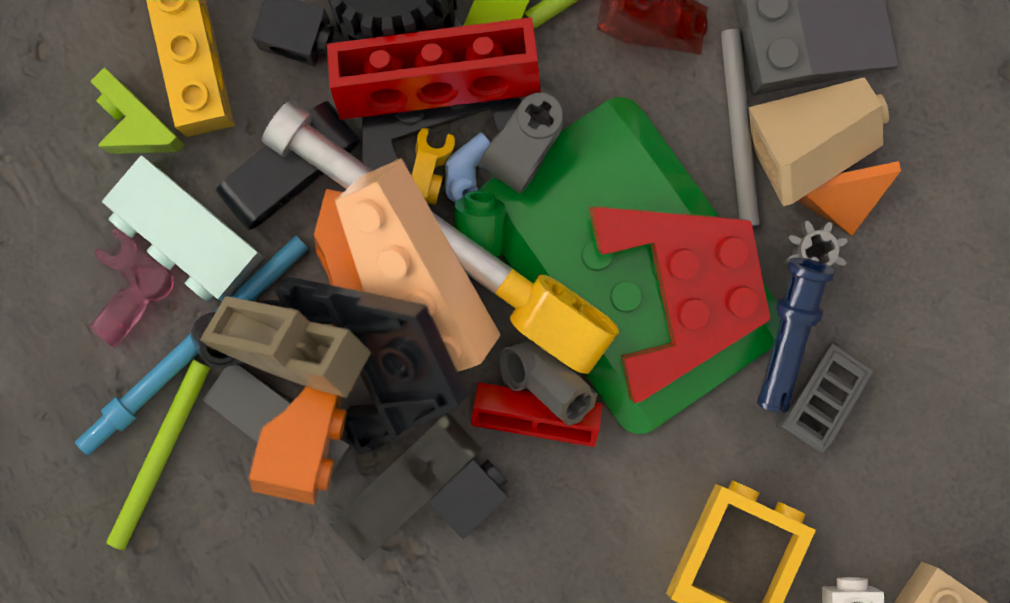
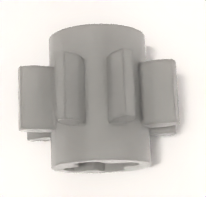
(819, 237)

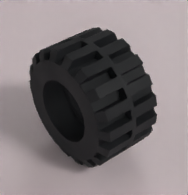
(390, 17)

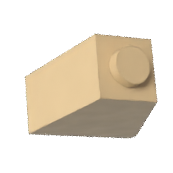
(816, 135)

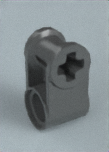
(519, 149)

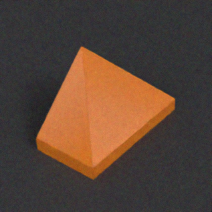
(851, 195)

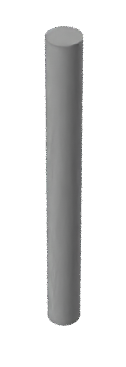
(739, 126)

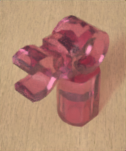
(147, 282)

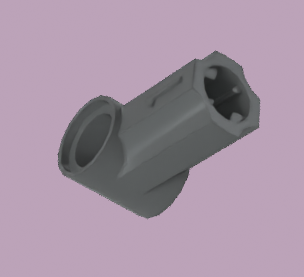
(548, 378)

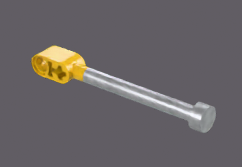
(543, 309)

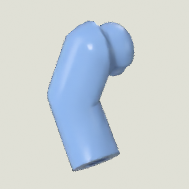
(461, 168)

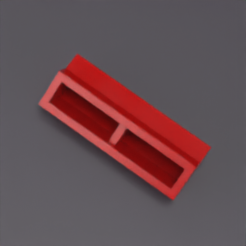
(525, 414)

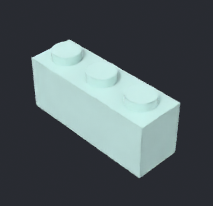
(181, 231)

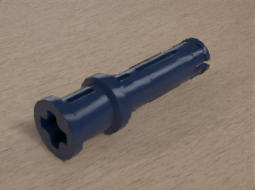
(798, 314)

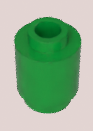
(481, 219)

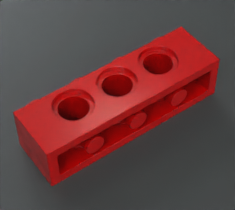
(433, 68)

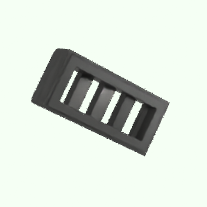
(831, 424)

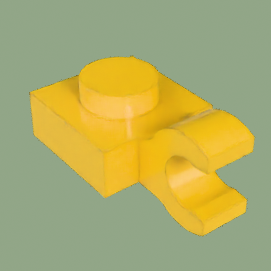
(425, 163)

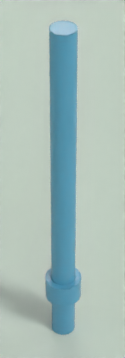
(121, 411)

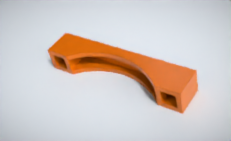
(296, 443)

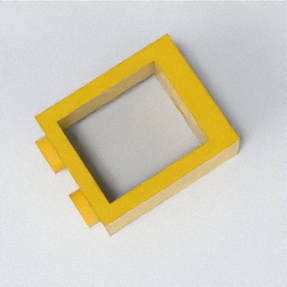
(682, 587)

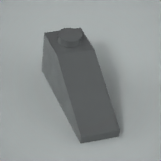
(254, 403)

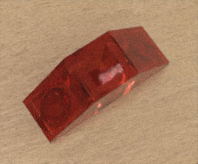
(655, 23)

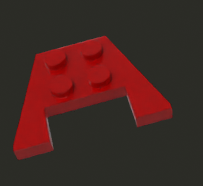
(706, 285)

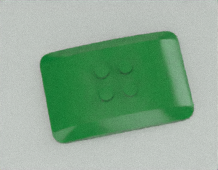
(623, 163)

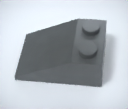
(813, 41)

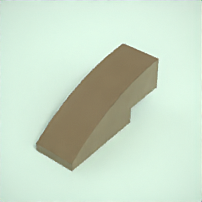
(287, 345)

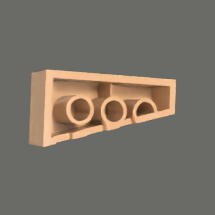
(408, 258)

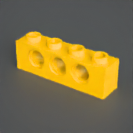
(190, 65)

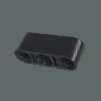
(272, 181)

